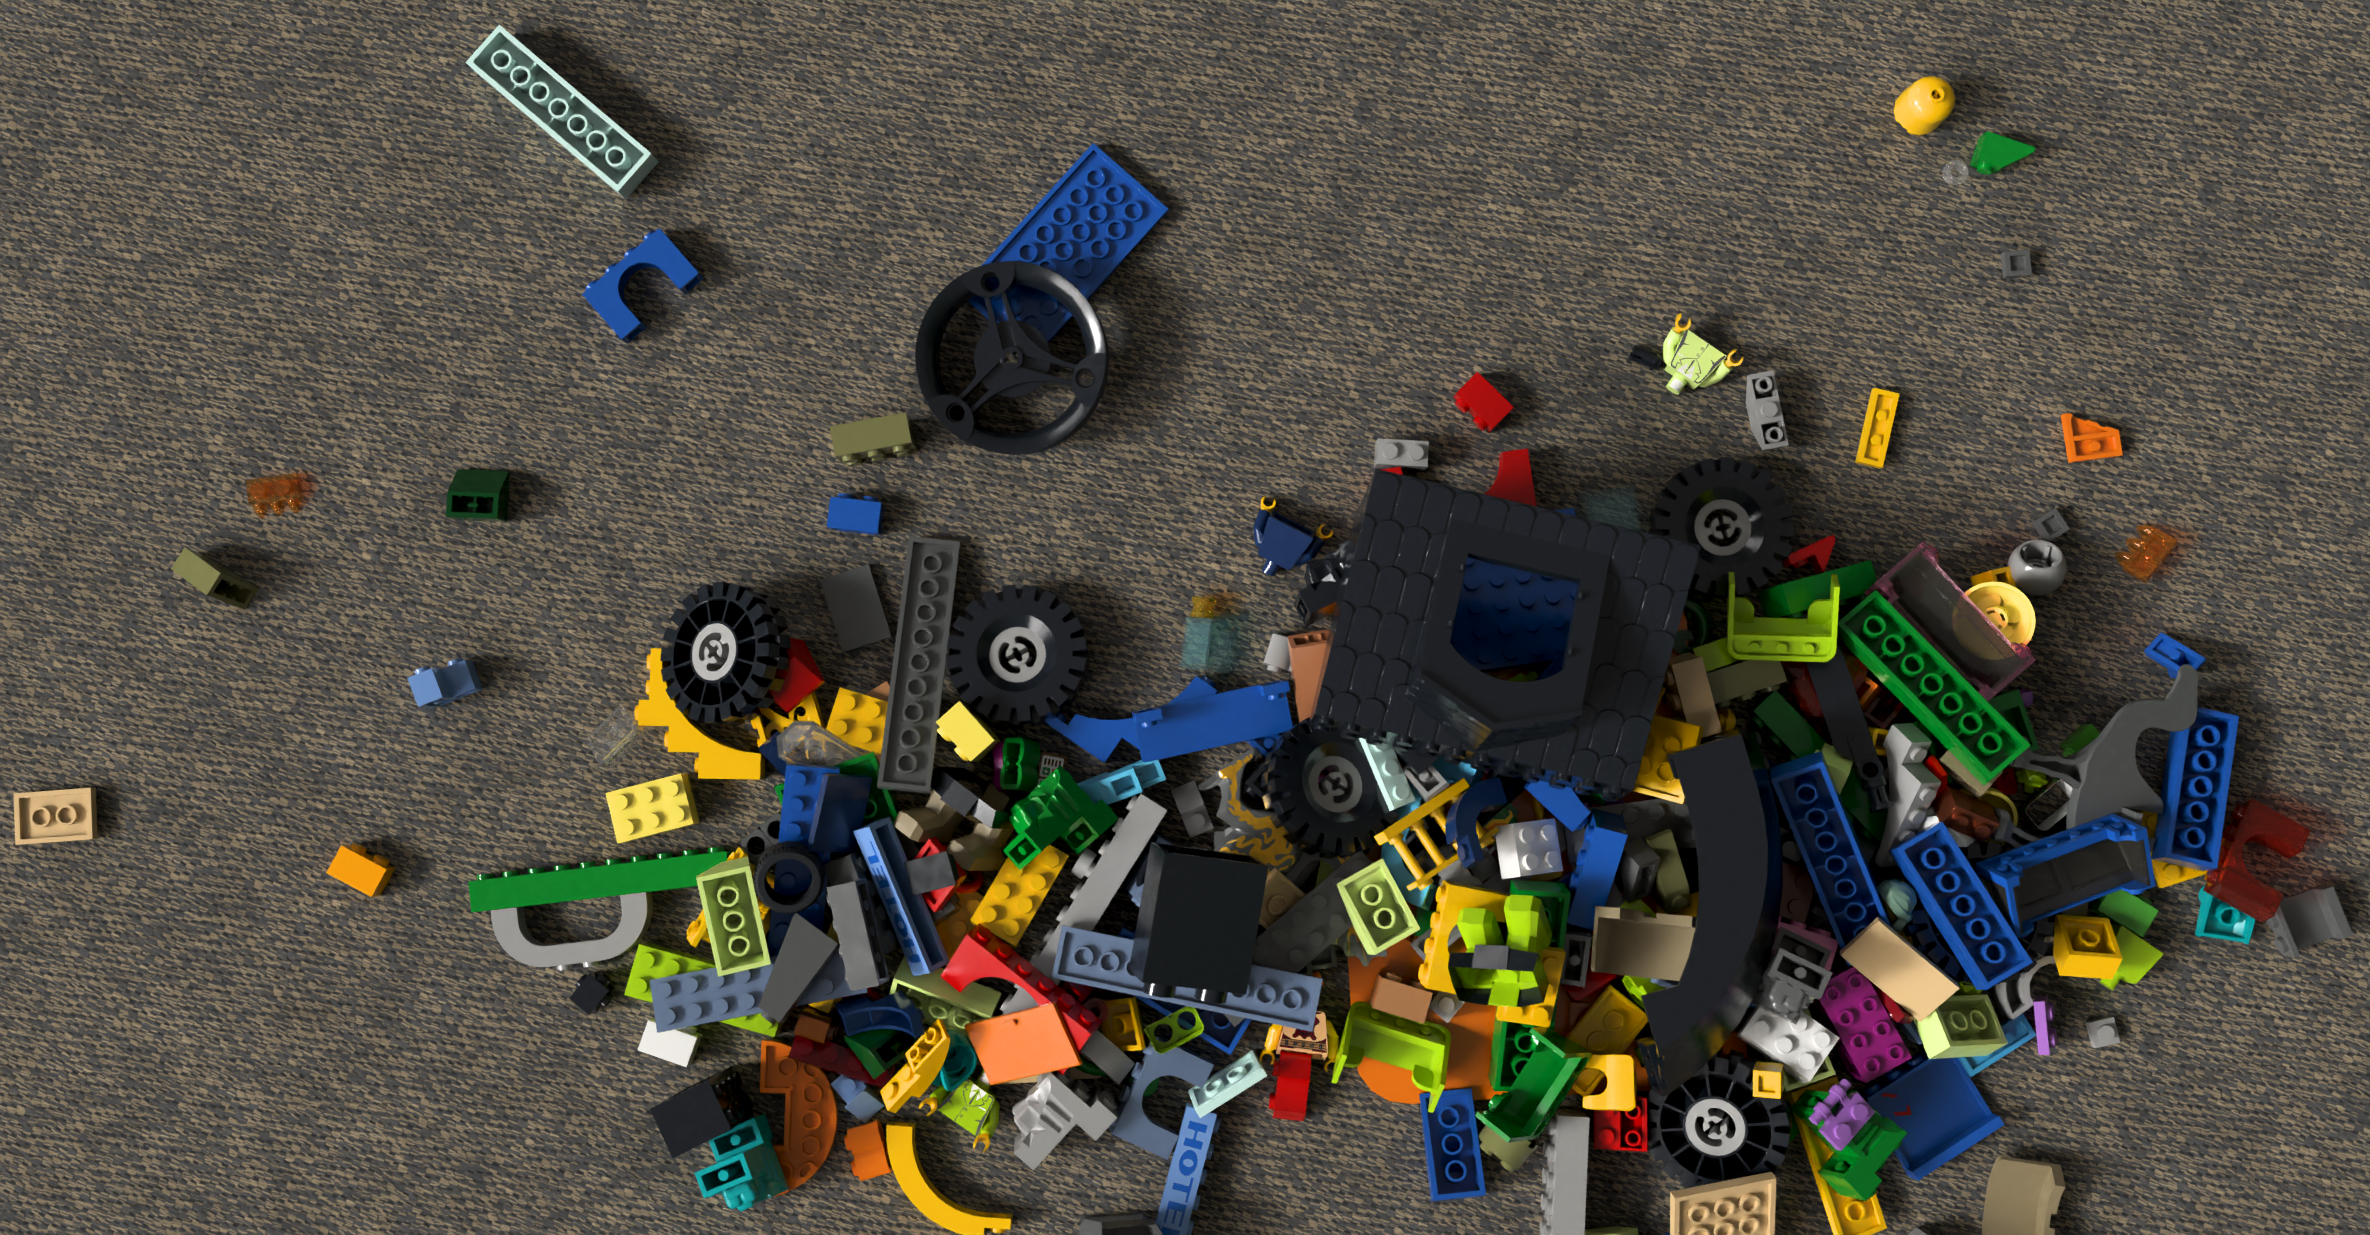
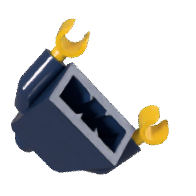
(1284, 540)

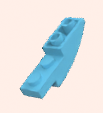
(1123, 782)

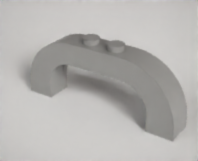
(516, 940)

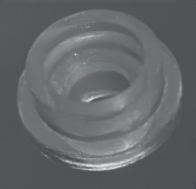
(1960, 167)

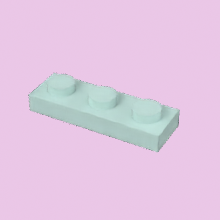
(1388, 774)

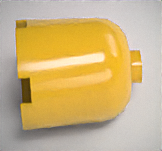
(1924, 105)

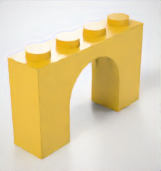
(1451, 899)

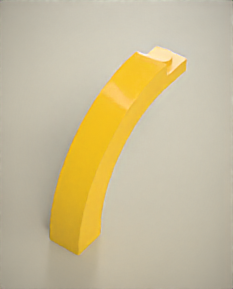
(926, 1196)

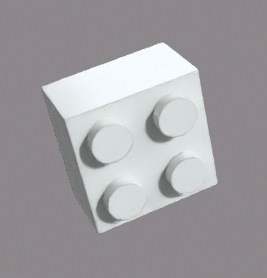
(1528, 848)

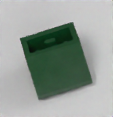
(478, 496)
(880, 1048)

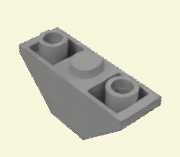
(1765, 411)

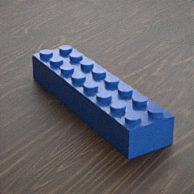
(1829, 845)

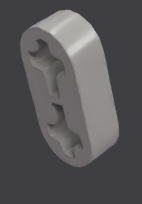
(1083, 863)

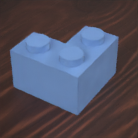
(441, 686)

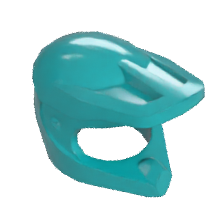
(964, 1057)

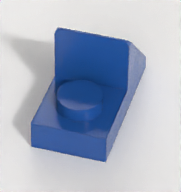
(2172, 654)

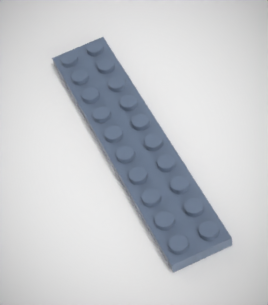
(1105, 959)

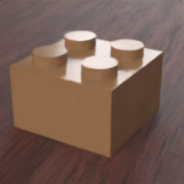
(1400, 997)

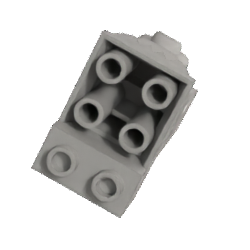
(1054, 1109)

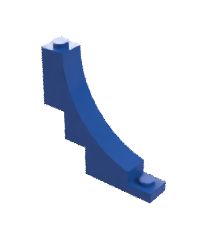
(1103, 736)
(1559, 802)

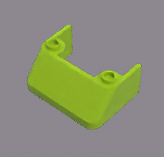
(1783, 638)
(1396, 1042)

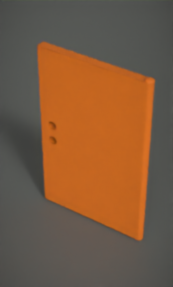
(1023, 1047)

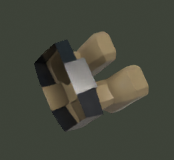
(949, 806)

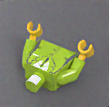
(970, 1106)

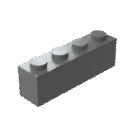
(857, 934)

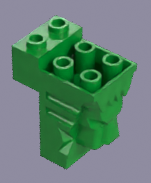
(1056, 810)
(1853, 1168)

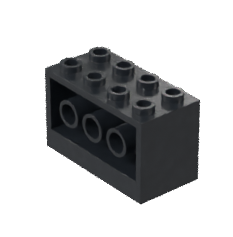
(702, 1111)

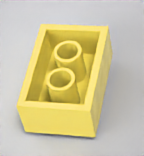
(967, 731)
(652, 808)

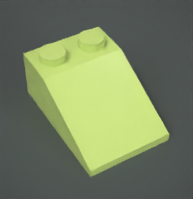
(1377, 907)

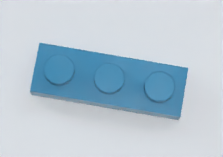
(2016, 1033)

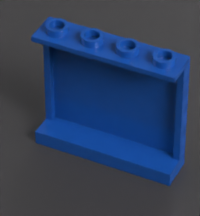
(1944, 1111)

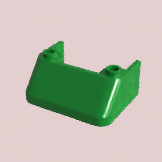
(1538, 1089)

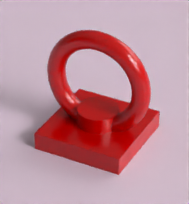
(938, 898)

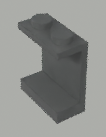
(2308, 920)

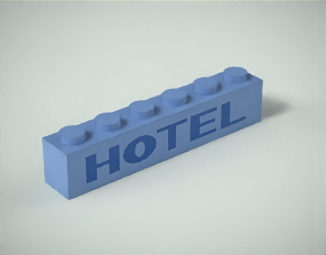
(906, 912)
(1187, 1172)

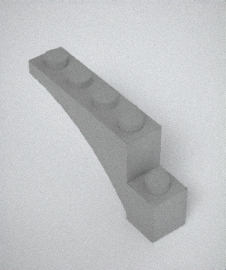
(1910, 787)

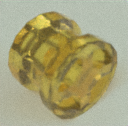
(1203, 607)

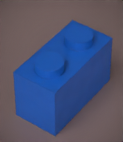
(855, 515)

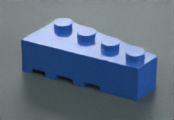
(1596, 866)

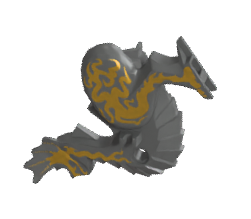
(1255, 835)

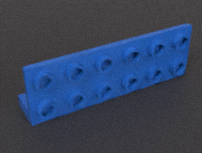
(1212, 720)

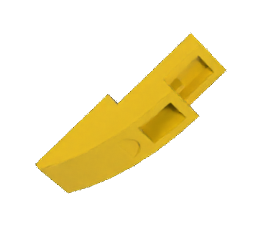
(923, 1065)

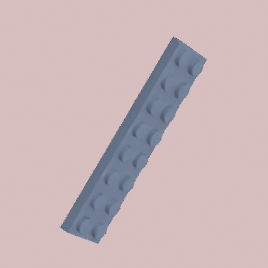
(706, 998)

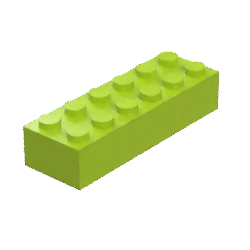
(658, 962)

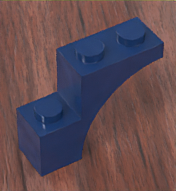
(891, 1012)

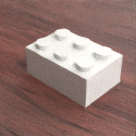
(1797, 1046)

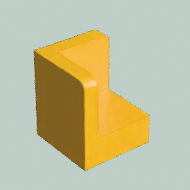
(1768, 1080)

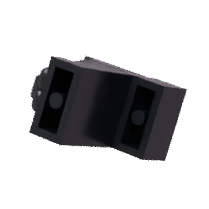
(1322, 587)

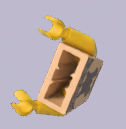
(1320, 1043)

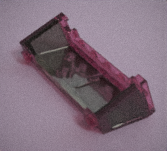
(1952, 622)

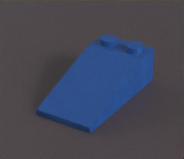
(1452, 1147)

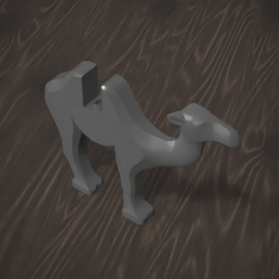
(2106, 769)

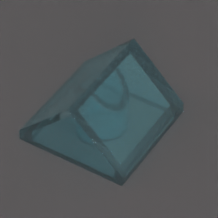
(1208, 645)

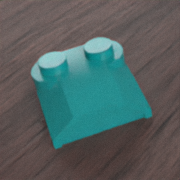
(2221, 920)

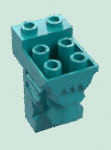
(744, 1166)

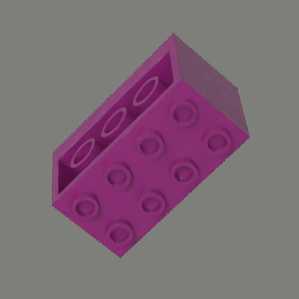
(1855, 1014)

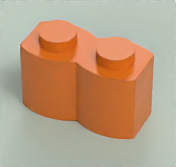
(869, 1150)

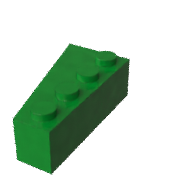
(1797, 595)

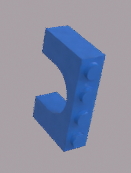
(608, 292)

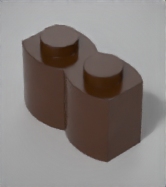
(817, 1025)

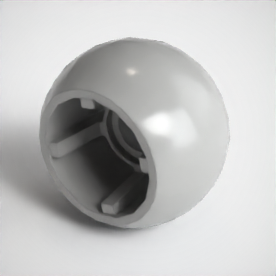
(2037, 567)

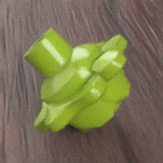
(2031, 779)

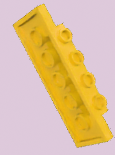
(1844, 1213)

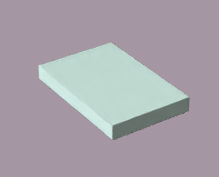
(1227, 1083)

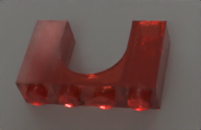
(2231, 879)

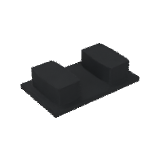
(931, 872)

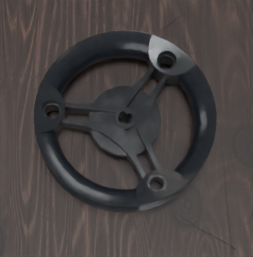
(992, 353)

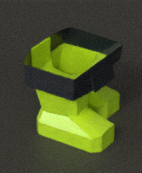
(1509, 972)

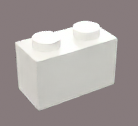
(674, 1046)

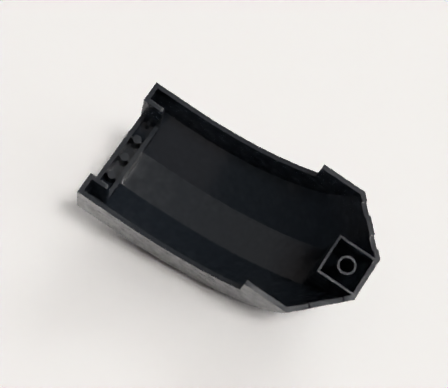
(1736, 912)

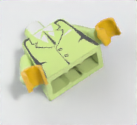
(1693, 360)

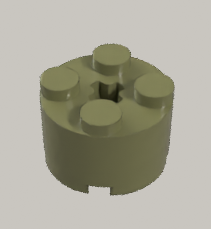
(1512, 1154)

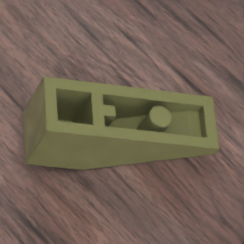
(1670, 882)

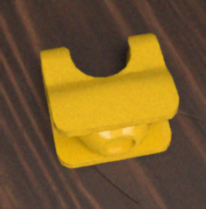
(1621, 1084)

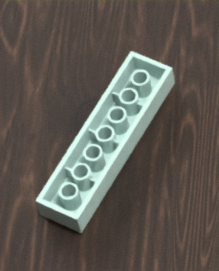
(562, 112)

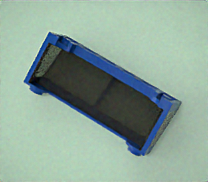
(2068, 870)

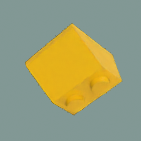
(2085, 947)

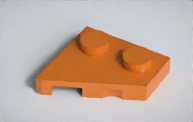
(2089, 440)

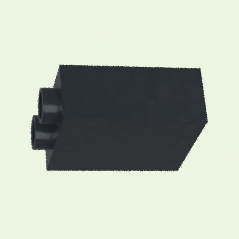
(1197, 922)

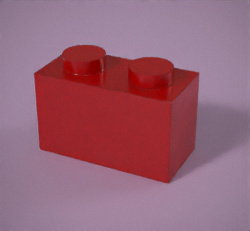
(1482, 402)

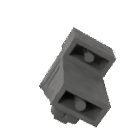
(1792, 976)

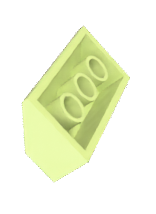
(733, 917)
(943, 1001)

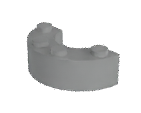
(2014, 996)

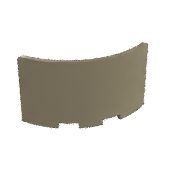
(1640, 945)
(2022, 1197)

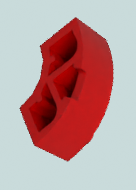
(1291, 1086)

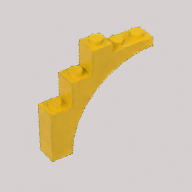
(715, 758)

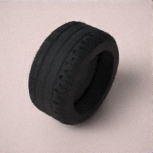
(789, 903)

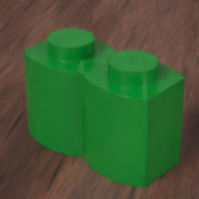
(1020, 765)

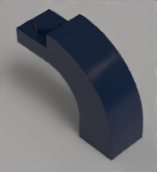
(1462, 818)

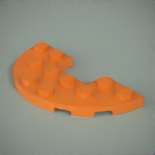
(809, 1111)

